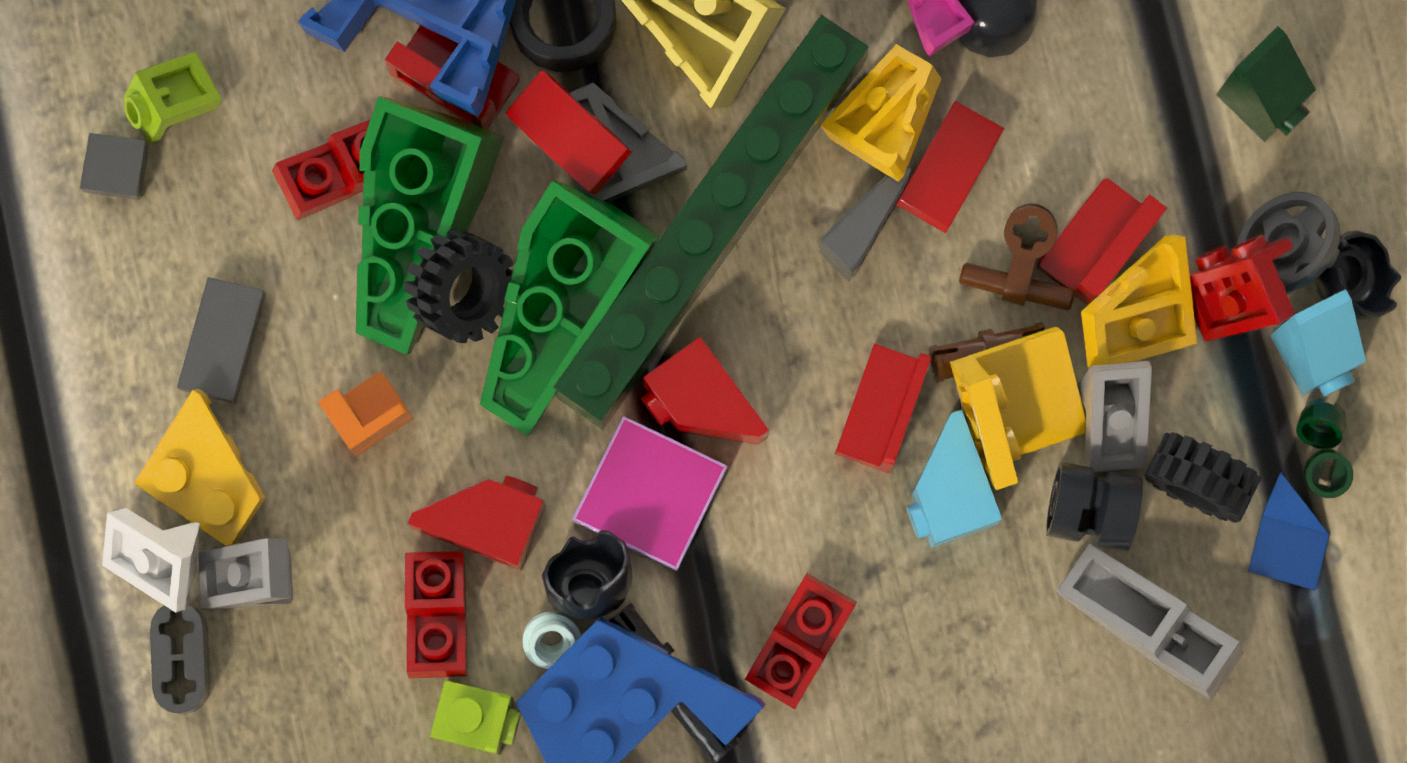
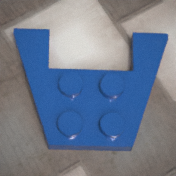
(474, 24)
(616, 691)

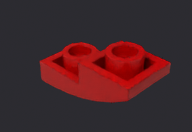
(568, 132)
(950, 166)
(324, 173)
(436, 614)
(800, 641)

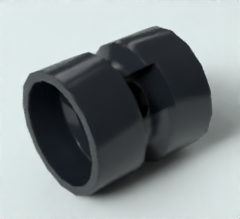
(1094, 506)

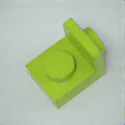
(169, 95)
(475, 718)

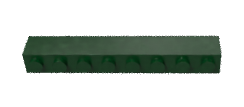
(711, 222)

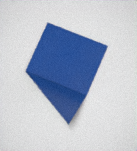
(1289, 539)

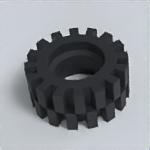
(439, 271)
(1202, 477)

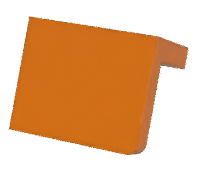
(366, 413)

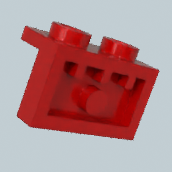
(1239, 288)

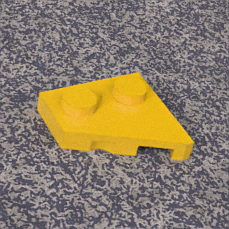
(886, 112)
(1143, 309)
(202, 473)

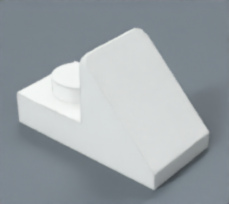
(152, 558)

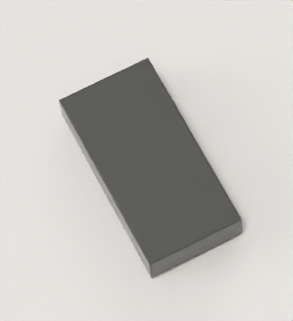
(221, 339)

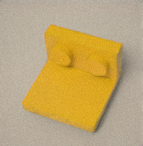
(1019, 400)

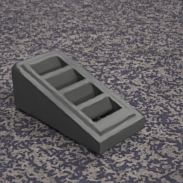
(855, 233)

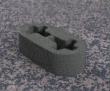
(165, 659)

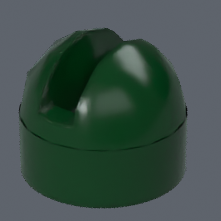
(1318, 435)
(1339, 478)

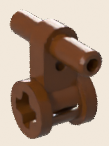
(1017, 284)

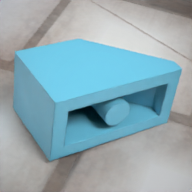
(1322, 345)
(953, 490)

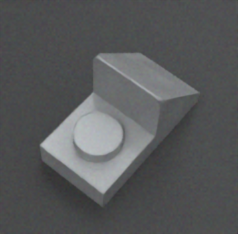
(1116, 415)
(246, 575)

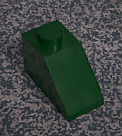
(1269, 87)

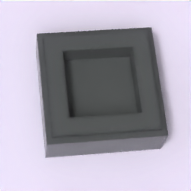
(114, 166)

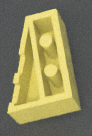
(711, 39)

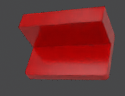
(424, 58)
(1100, 240)
(882, 407)

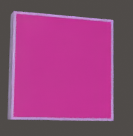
(650, 493)

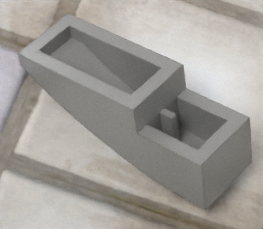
(1151, 621)

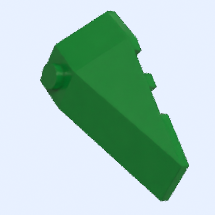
(419, 182)
(565, 278)

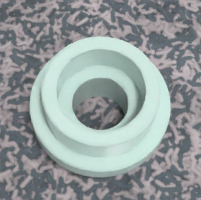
(540, 653)

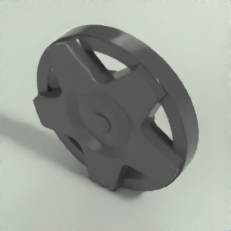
(1310, 251)

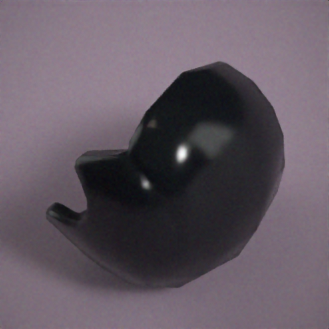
(999, 25)
(1364, 272)
(589, 576)

